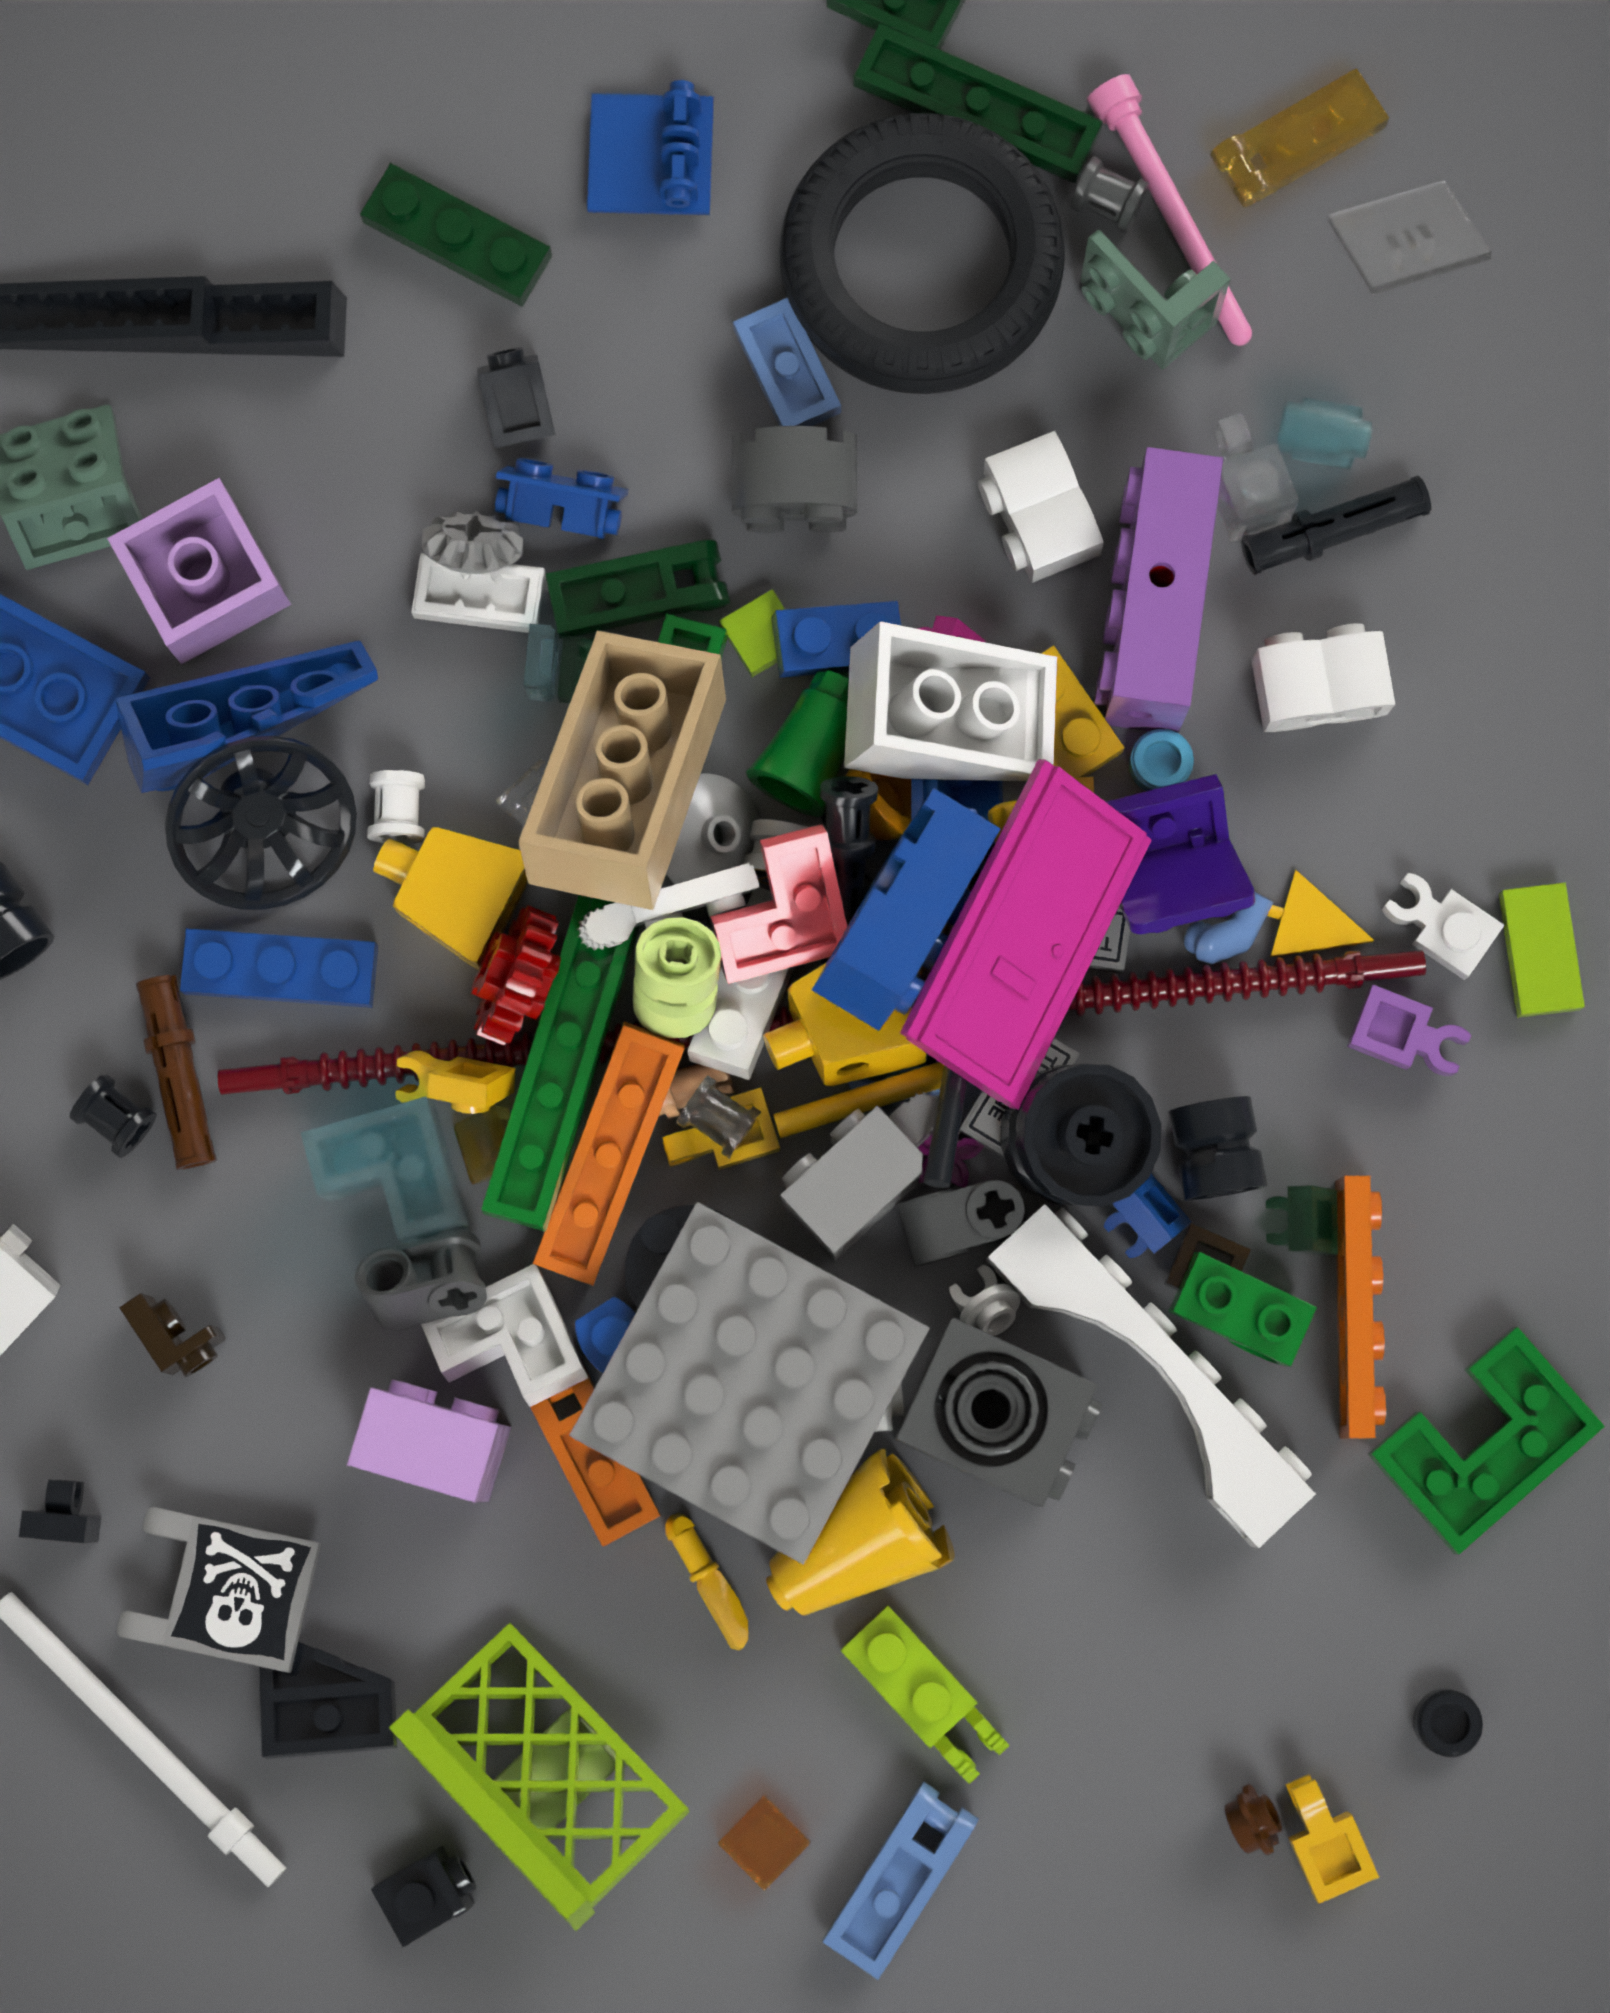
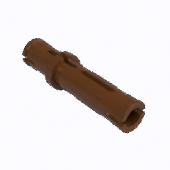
(172, 1056)

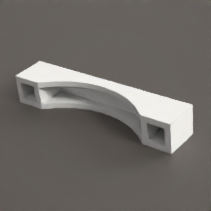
(1242, 1471)

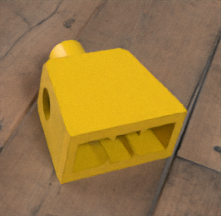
(455, 888)
(837, 1041)

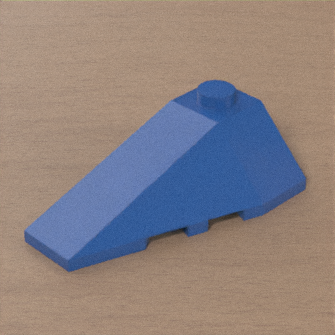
(185, 721)

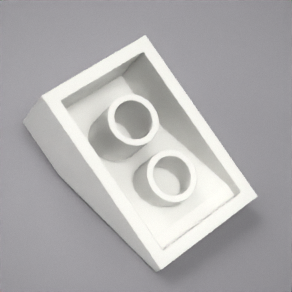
(947, 707)

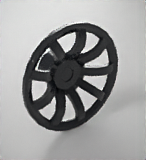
(257, 815)

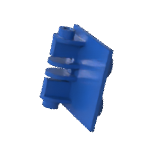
(651, 152)

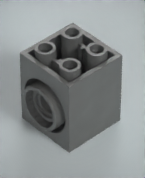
(1041, 1419)

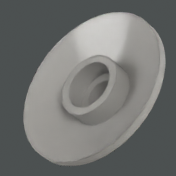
(696, 851)

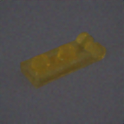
(1301, 137)

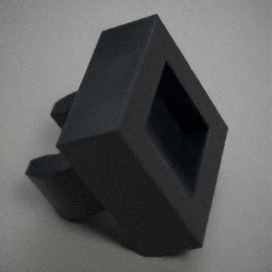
(62, 1516)

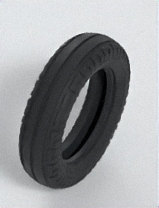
(927, 148)

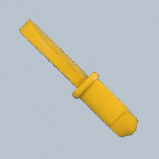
(711, 1583)

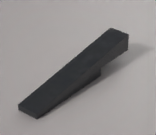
(174, 317)

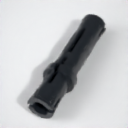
(1312, 533)

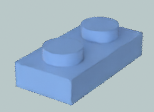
(786, 366)

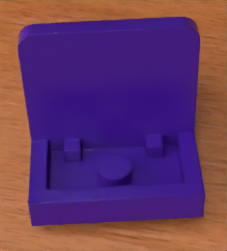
(1190, 861)

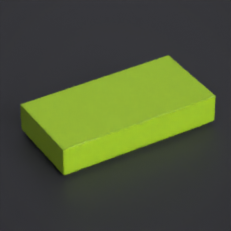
(1541, 950)

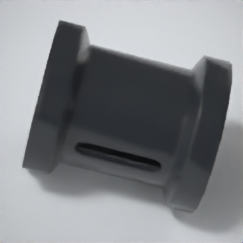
(112, 1115)

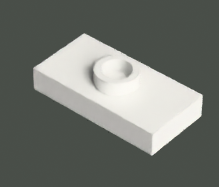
(494, 600)

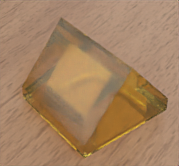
(481, 1140)

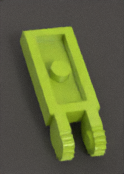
(919, 1688)

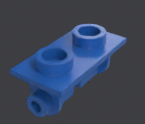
(536, 491)

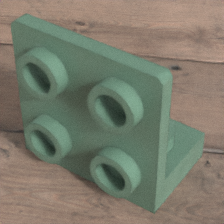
(1150, 323)
(64, 486)

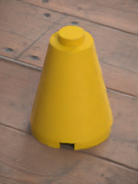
(869, 1542)

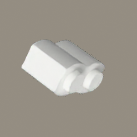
(1041, 507)
(1322, 679)

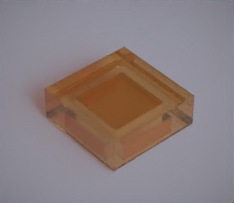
(764, 1842)

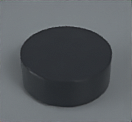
(1447, 1722)

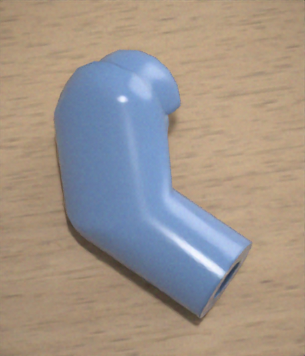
(1228, 937)

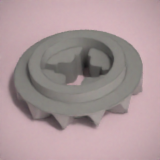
(472, 542)

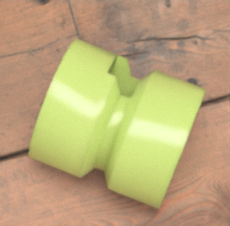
(676, 977)

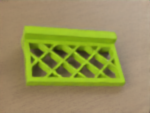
(498, 1815)

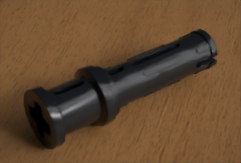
(849, 835)

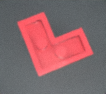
(799, 922)

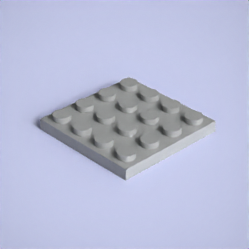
(749, 1382)

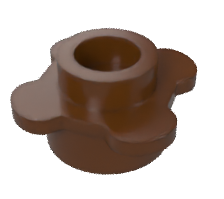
(1253, 1821)

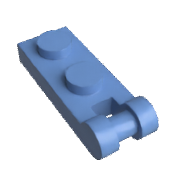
(898, 1883)

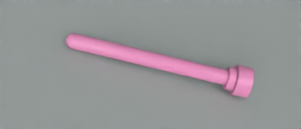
(1118, 106)

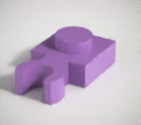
(1397, 1030)

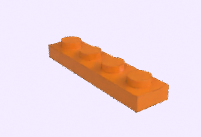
(608, 1153)
(1359, 1337)

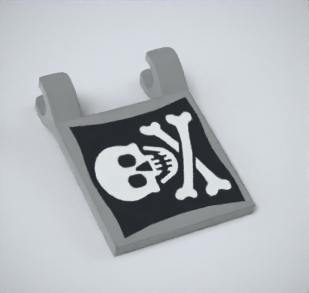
(235, 1592)

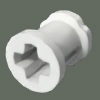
(396, 806)

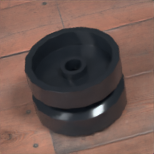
(1117, 1143)

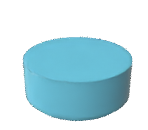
(1160, 759)

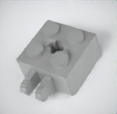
(861, 1176)

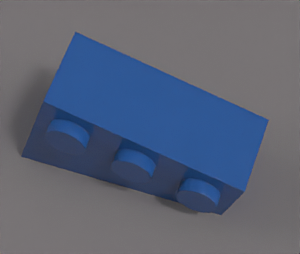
(905, 912)

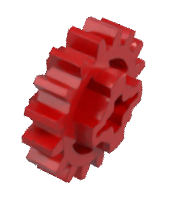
(516, 975)

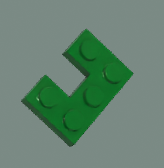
(1472, 1493)

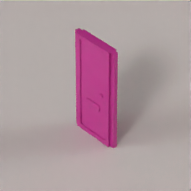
(1026, 935)

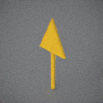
(1312, 922)

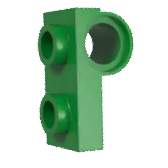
(1242, 1310)

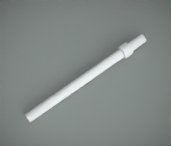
(228, 1828)

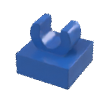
(1151, 1215)

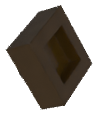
(1201, 1240)

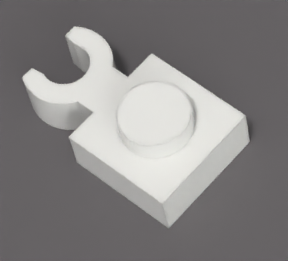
(1451, 932)

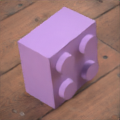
(199, 571)
(430, 1444)

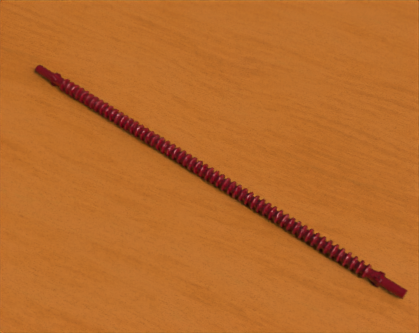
(1348, 970)

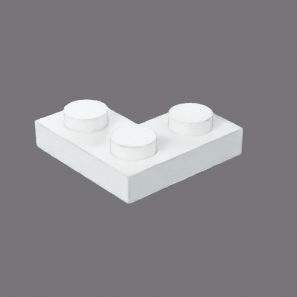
(517, 1323)

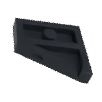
(325, 1707)

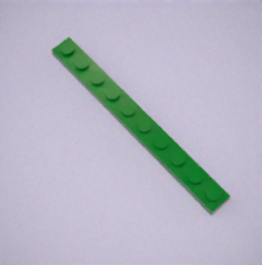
(568, 1041)

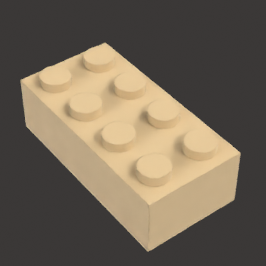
(623, 770)

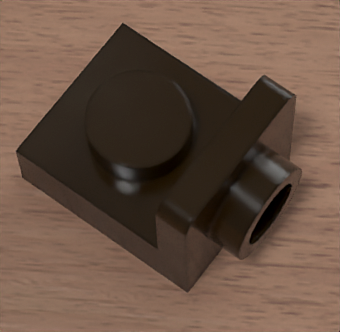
(159, 1331)

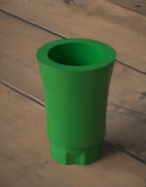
(806, 747)

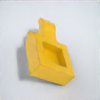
(463, 1082)
(759, 1142)
(1329, 1848)

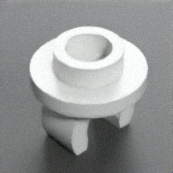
(990, 1309)

